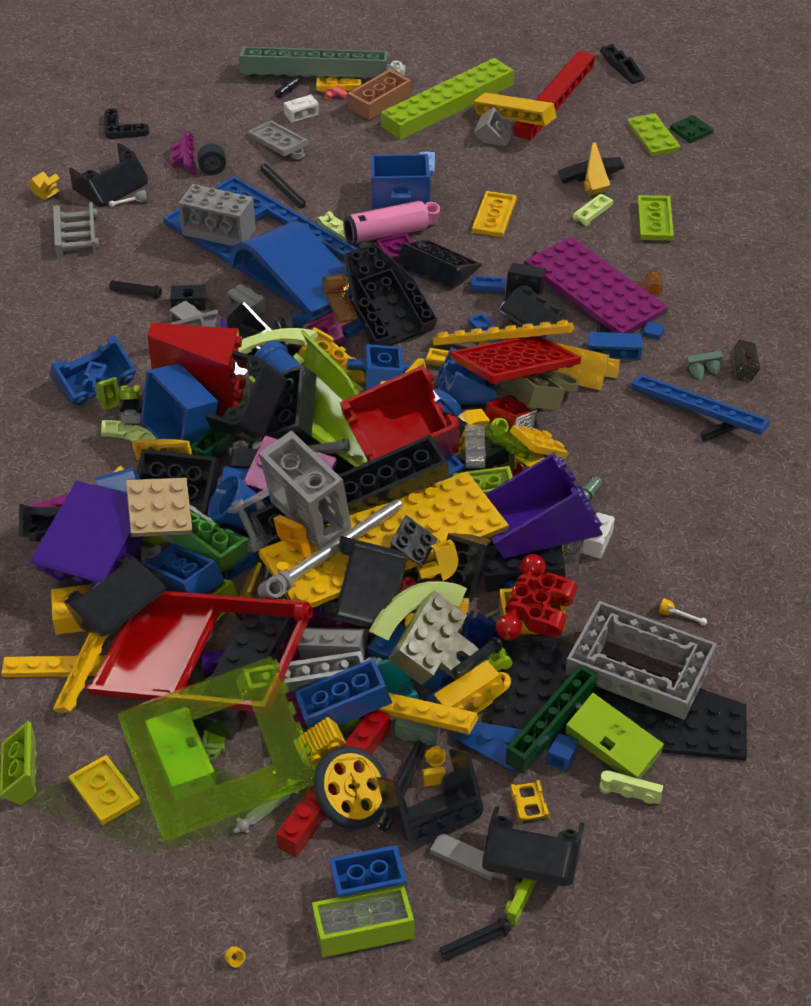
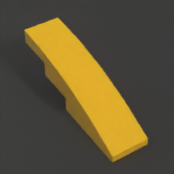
(166, 445)

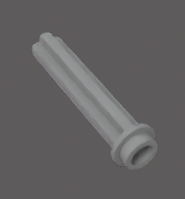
(332, 447)

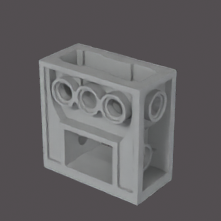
(305, 489)

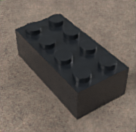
(503, 570)

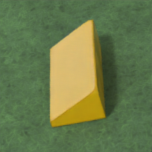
(253, 581)

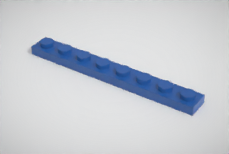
(701, 404)

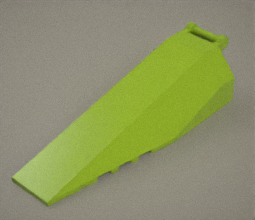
(332, 387)

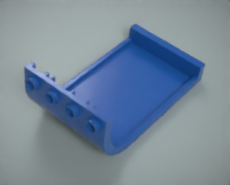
(296, 261)

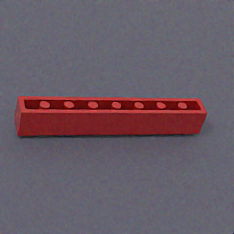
(308, 814)

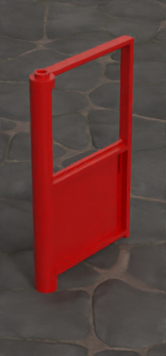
(165, 639)

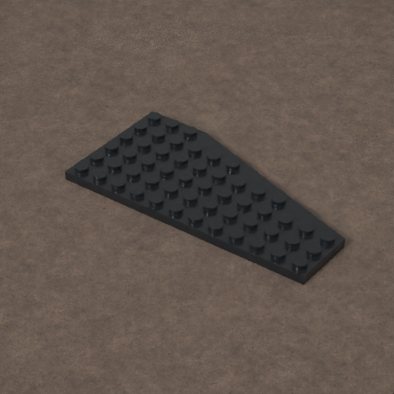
(711, 729)

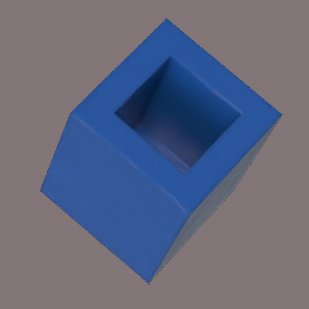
(562, 752)

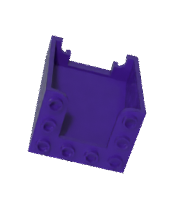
(543, 509)
(87, 536)

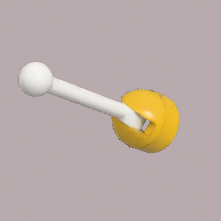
(668, 608)

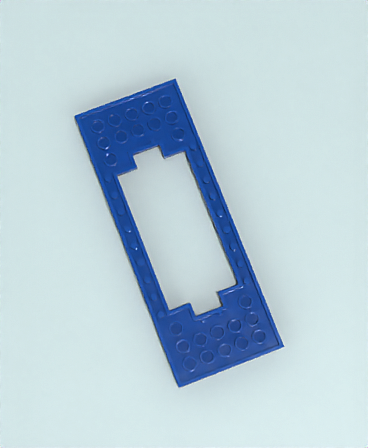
(266, 205)

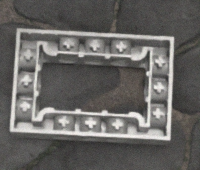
(649, 636)

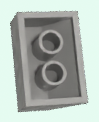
(332, 641)

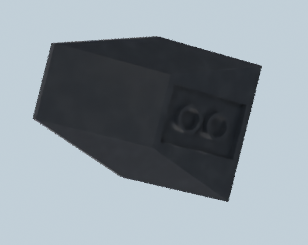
(386, 297)

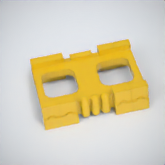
(536, 800)

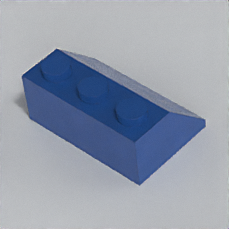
(367, 871)

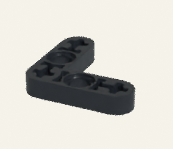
(115, 130)

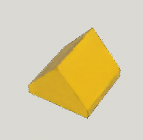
(433, 776)

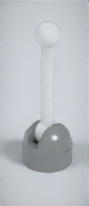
(140, 197)

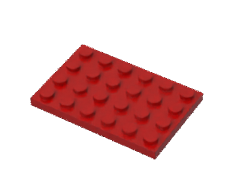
(515, 358)

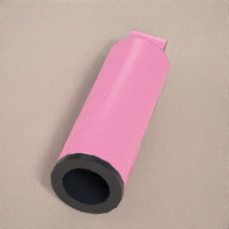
(389, 221)

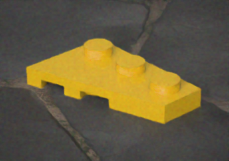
(345, 84)

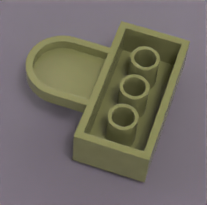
(541, 390)

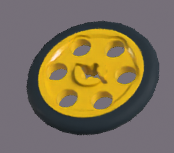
(331, 804)

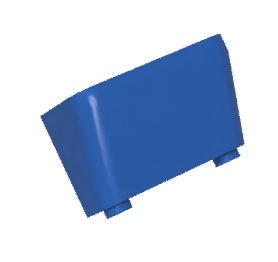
(70, 376)
(463, 384)

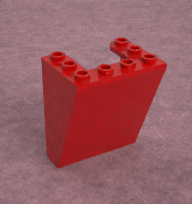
(205, 354)
(399, 415)

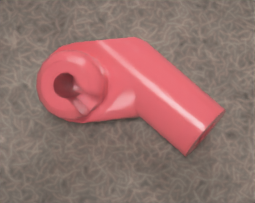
(335, 91)

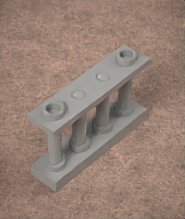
(60, 226)
(239, 506)

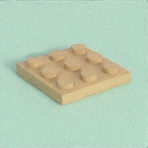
(158, 507)

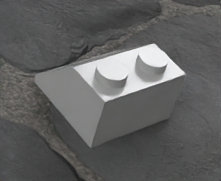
(493, 128)

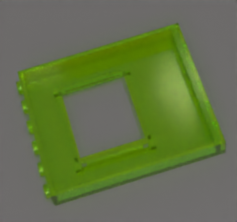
(173, 761)

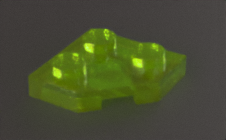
(508, 440)

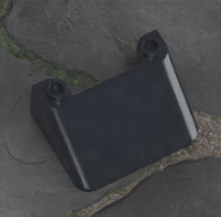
(248, 324)
(368, 583)
(115, 597)

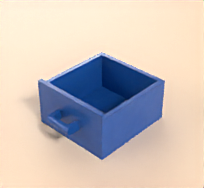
(399, 179)
(175, 404)

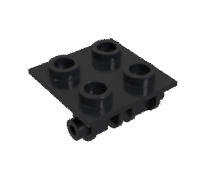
(413, 541)

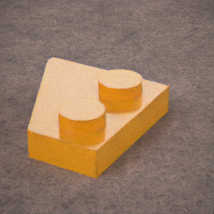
(293, 534)

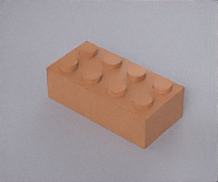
(379, 94)

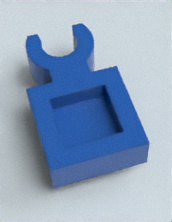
(94, 373)

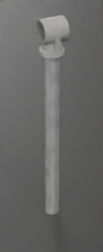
(284, 580)

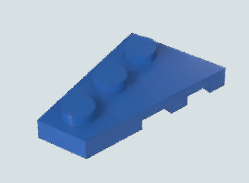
(490, 741)

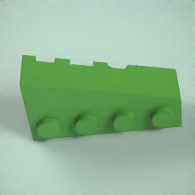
(213, 542)

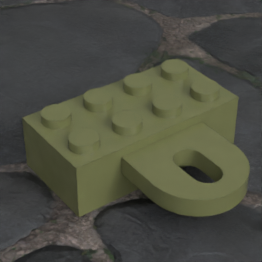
(432, 640)

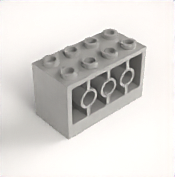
(217, 215)

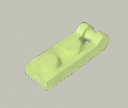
(592, 209)
(334, 225)
(631, 787)

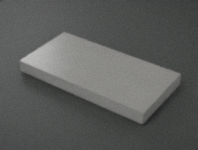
(277, 138)

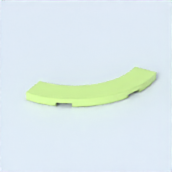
(291, 335)
(114, 428)
(410, 600)

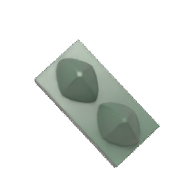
(696, 363)

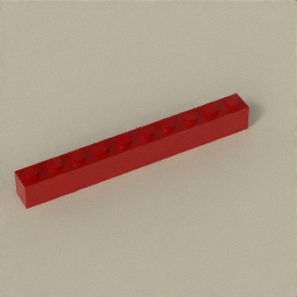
(559, 89)

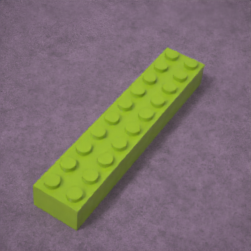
(446, 98)

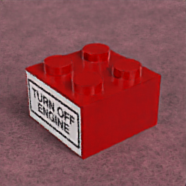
(512, 411)

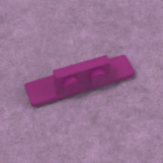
(183, 152)

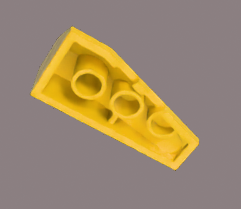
(336, 353)

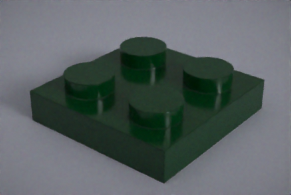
(691, 129)

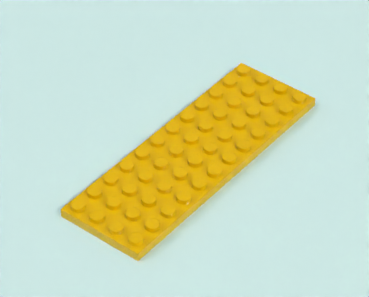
(440, 508)

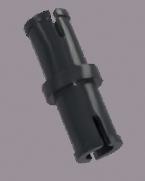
(287, 86)

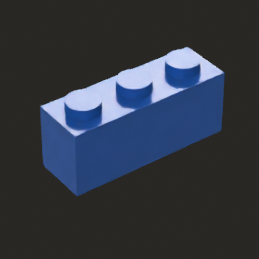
(616, 345)

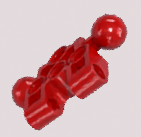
(532, 601)

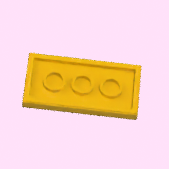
(494, 214)

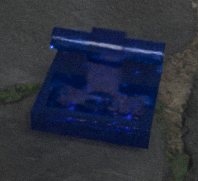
(478, 628)

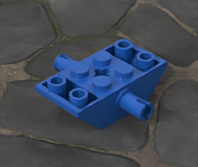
(379, 364)

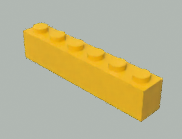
(516, 108)

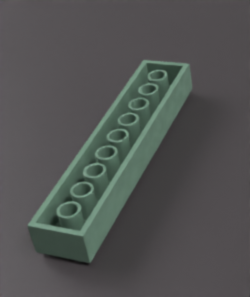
(313, 62)

